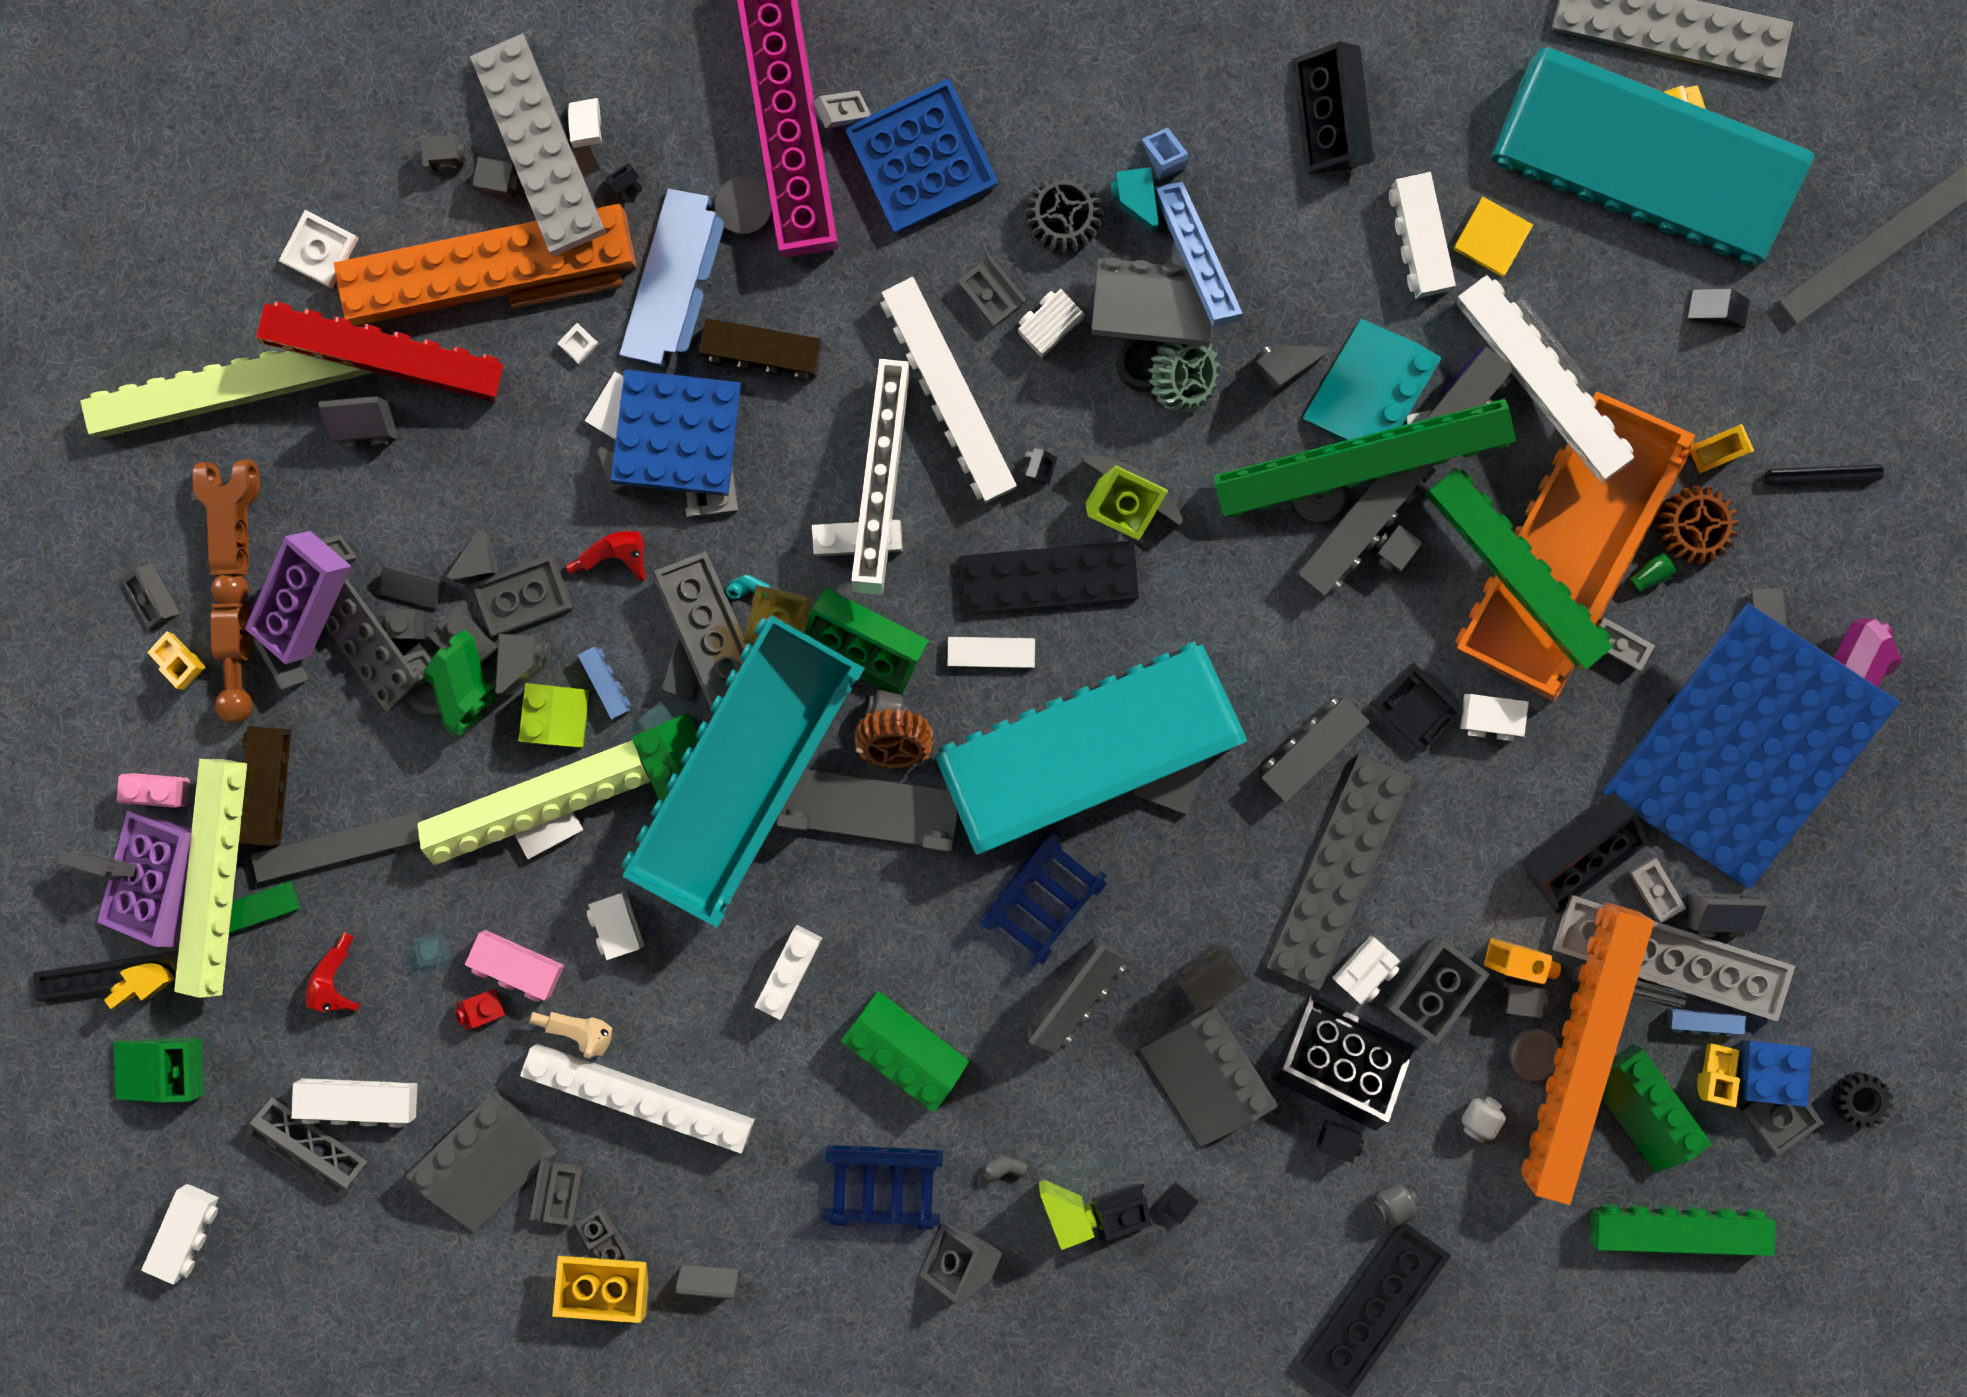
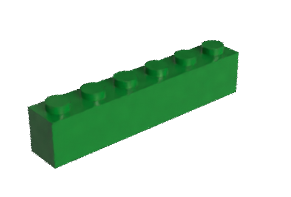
(1682, 1230)

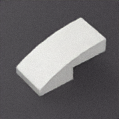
(584, 123)
(548, 834)

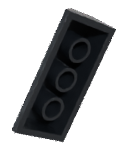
(1333, 108)
(1585, 851)

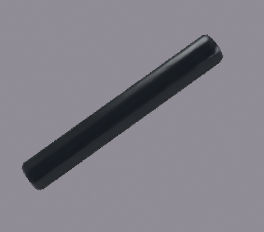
(1824, 474)

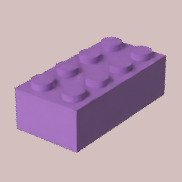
(297, 597)

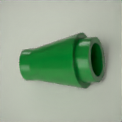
(1653, 572)

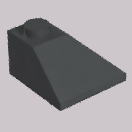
(1286, 363)
(959, 1263)

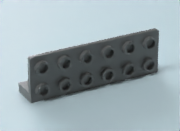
(368, 645)
(871, 809)

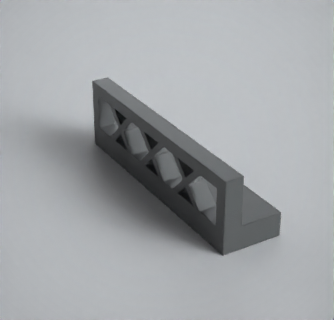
(301, 1157)

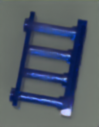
(1015, 894)
(899, 1160)

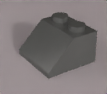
(359, 421)
(519, 661)
(1724, 913)

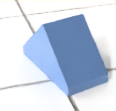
(1165, 153)

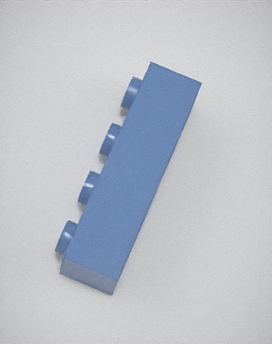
(602, 679)
(1705, 1021)

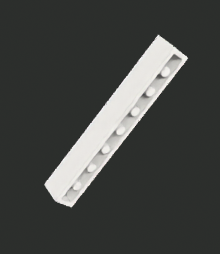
(1545, 379)
(949, 391)
(880, 477)
(637, 1097)

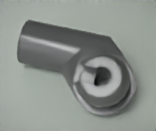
(1003, 1165)

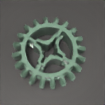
(1178, 373)

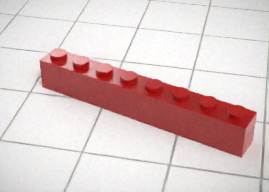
(379, 352)

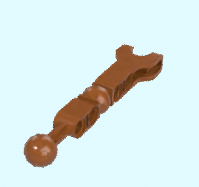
(229, 562)

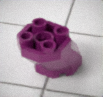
(1869, 650)

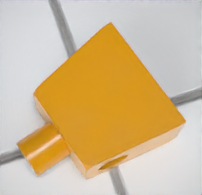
(1521, 962)

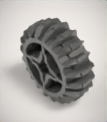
(1076, 207)

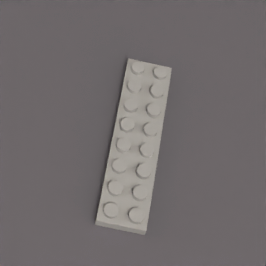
(1682, 31)
(538, 145)
(1690, 963)

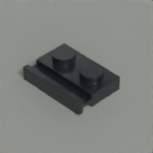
(1121, 1212)

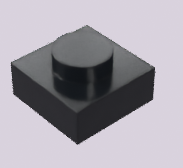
(1177, 1202)

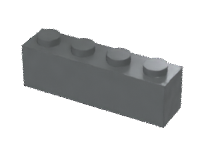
(1313, 749)

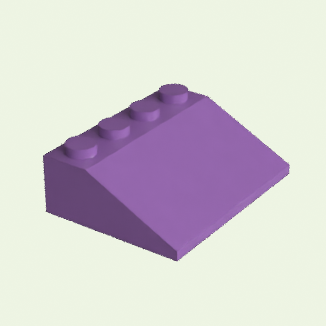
(153, 899)

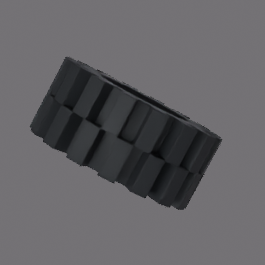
(1879, 1100)

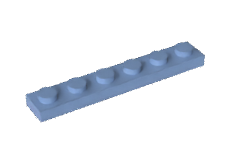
(1198, 254)

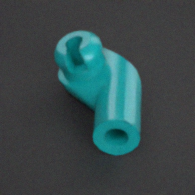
(743, 586)

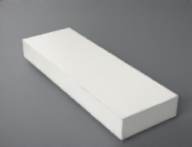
(991, 652)

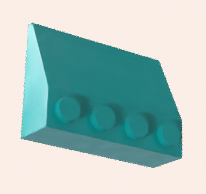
(1371, 384)

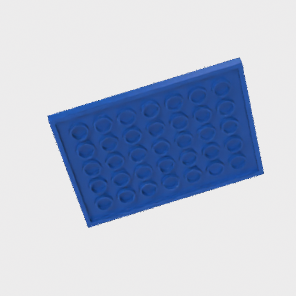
(1751, 745)

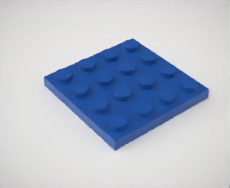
(921, 156)
(676, 433)

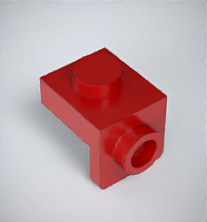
(479, 1009)

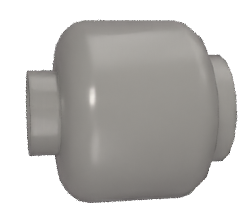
(1483, 1119)

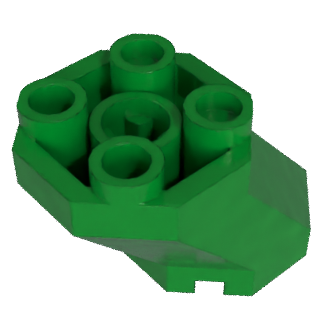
(459, 684)

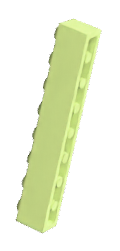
(532, 803)
(210, 877)

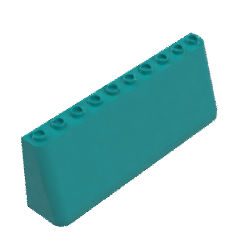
(1651, 156)
(1089, 747)
(740, 770)

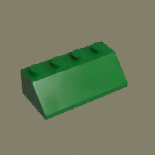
(868, 639)
(663, 749)
(905, 1051)
(1651, 1111)

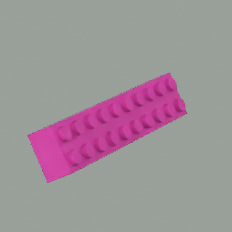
(788, 126)

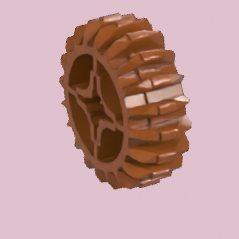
(1697, 536)
(893, 738)

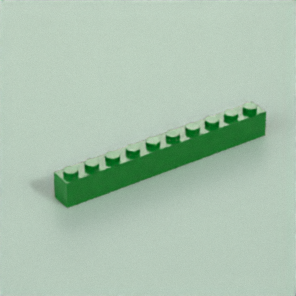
(1365, 458)

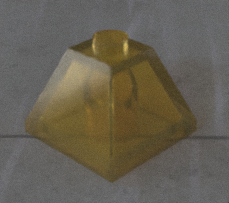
(784, 605)

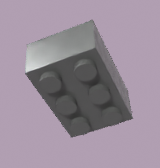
(1436, 989)

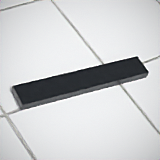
(94, 976)

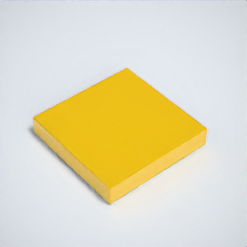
(1492, 237)

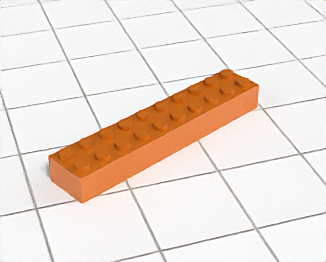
(474, 269)
(1586, 1052)

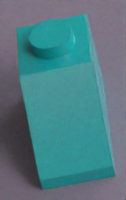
(1136, 196)

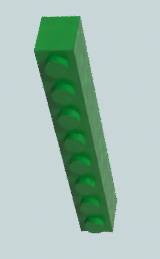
(1519, 569)

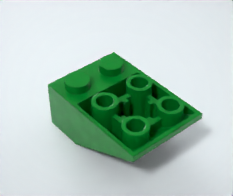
(159, 1069)

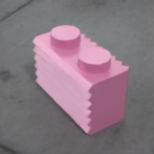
(153, 790)

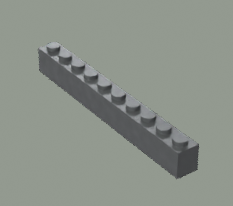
(1383, 497)

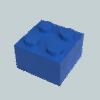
(1774, 1073)

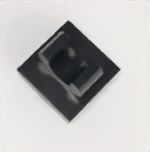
(623, 178)
(1040, 466)

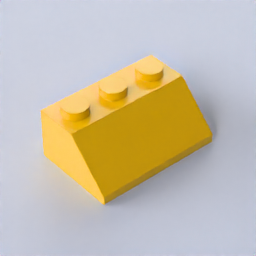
(600, 1289)

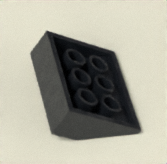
(1344, 1063)

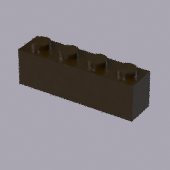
(760, 348)
(265, 784)

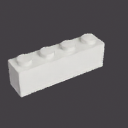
(1422, 235)
(354, 1101)

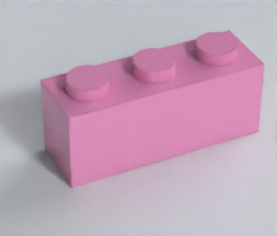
(514, 966)

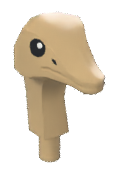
(591, 1033)

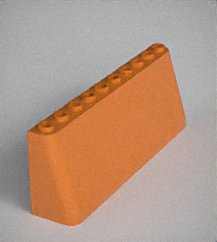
(1585, 537)

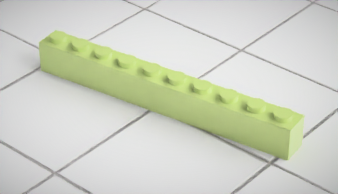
(208, 390)

